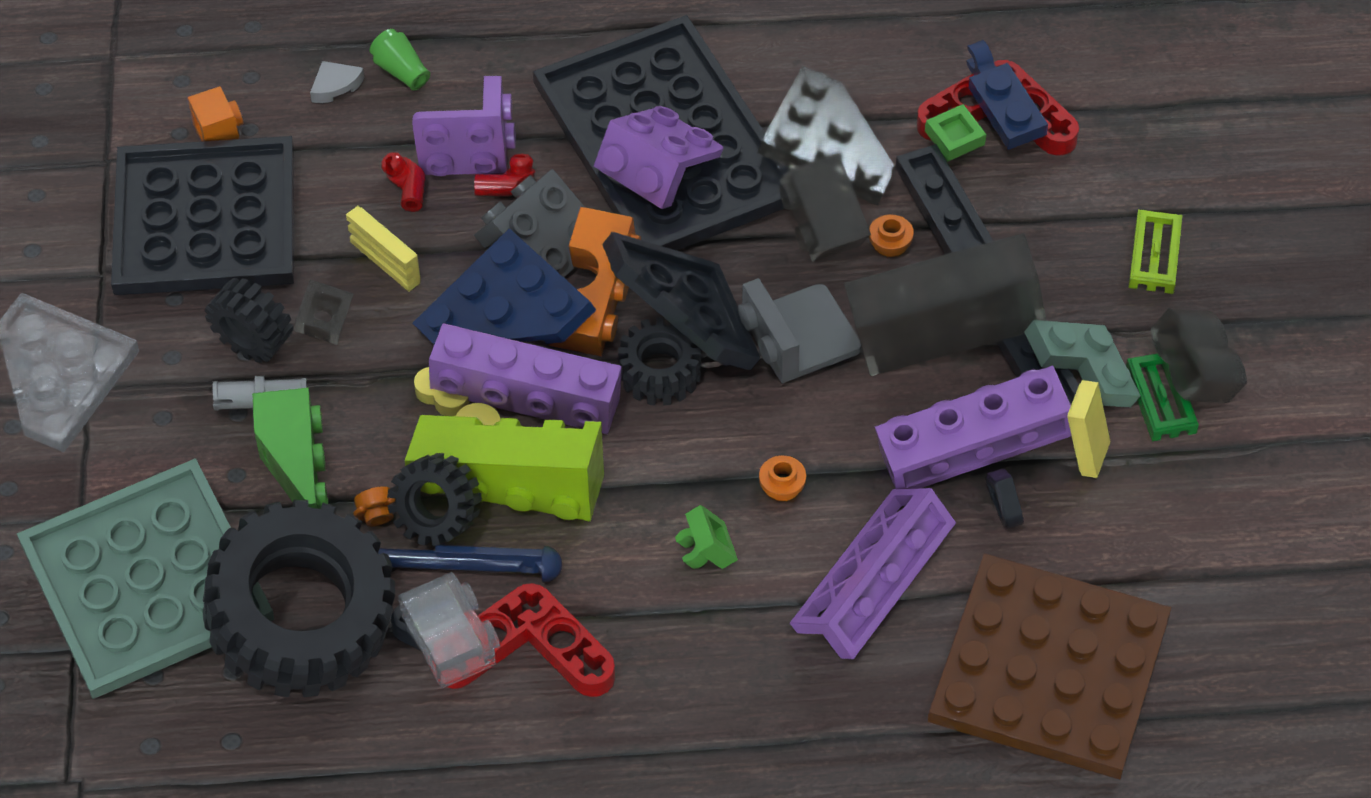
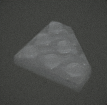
(59, 367)

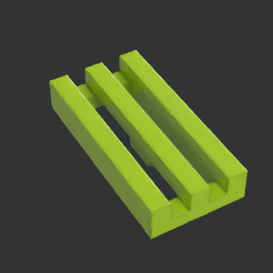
(1152, 277)

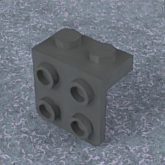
(540, 215)
(797, 330)

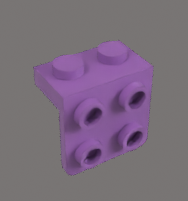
(467, 138)
(652, 152)

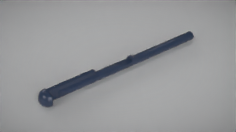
(491, 559)

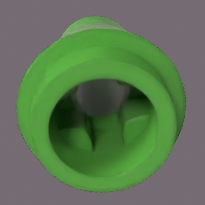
(397, 56)

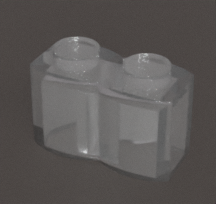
(448, 629)

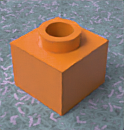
(215, 116)

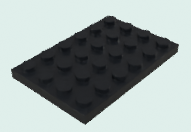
(679, 72)

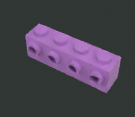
(524, 377)
(975, 429)

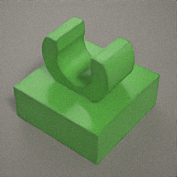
(955, 132)
(710, 540)

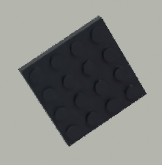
(203, 215)

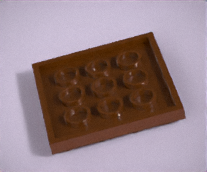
(1050, 666)

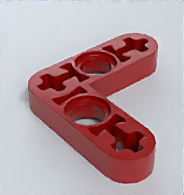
(1060, 119)
(537, 630)

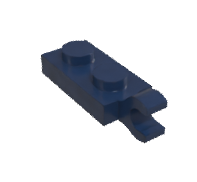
(1003, 99)

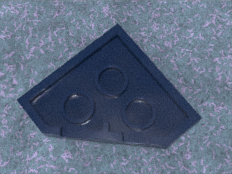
(509, 296)

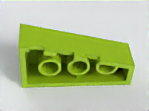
(519, 466)

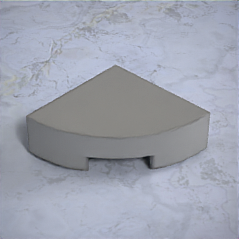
(335, 80)

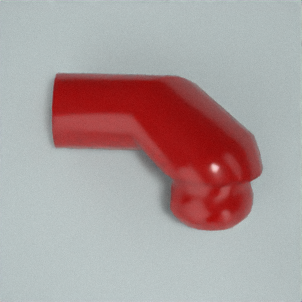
(406, 176)
(503, 183)

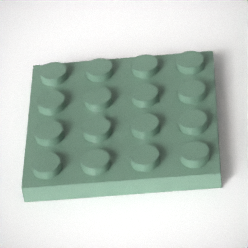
(132, 575)

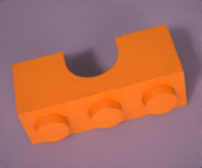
(606, 290)

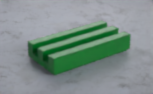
(1170, 425)

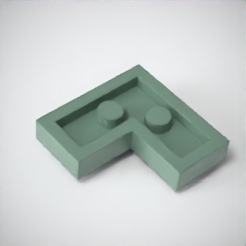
(1089, 351)

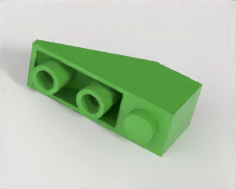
(286, 442)

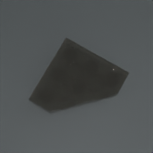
(824, 120)

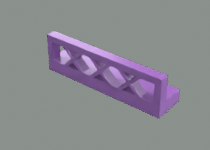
(878, 571)

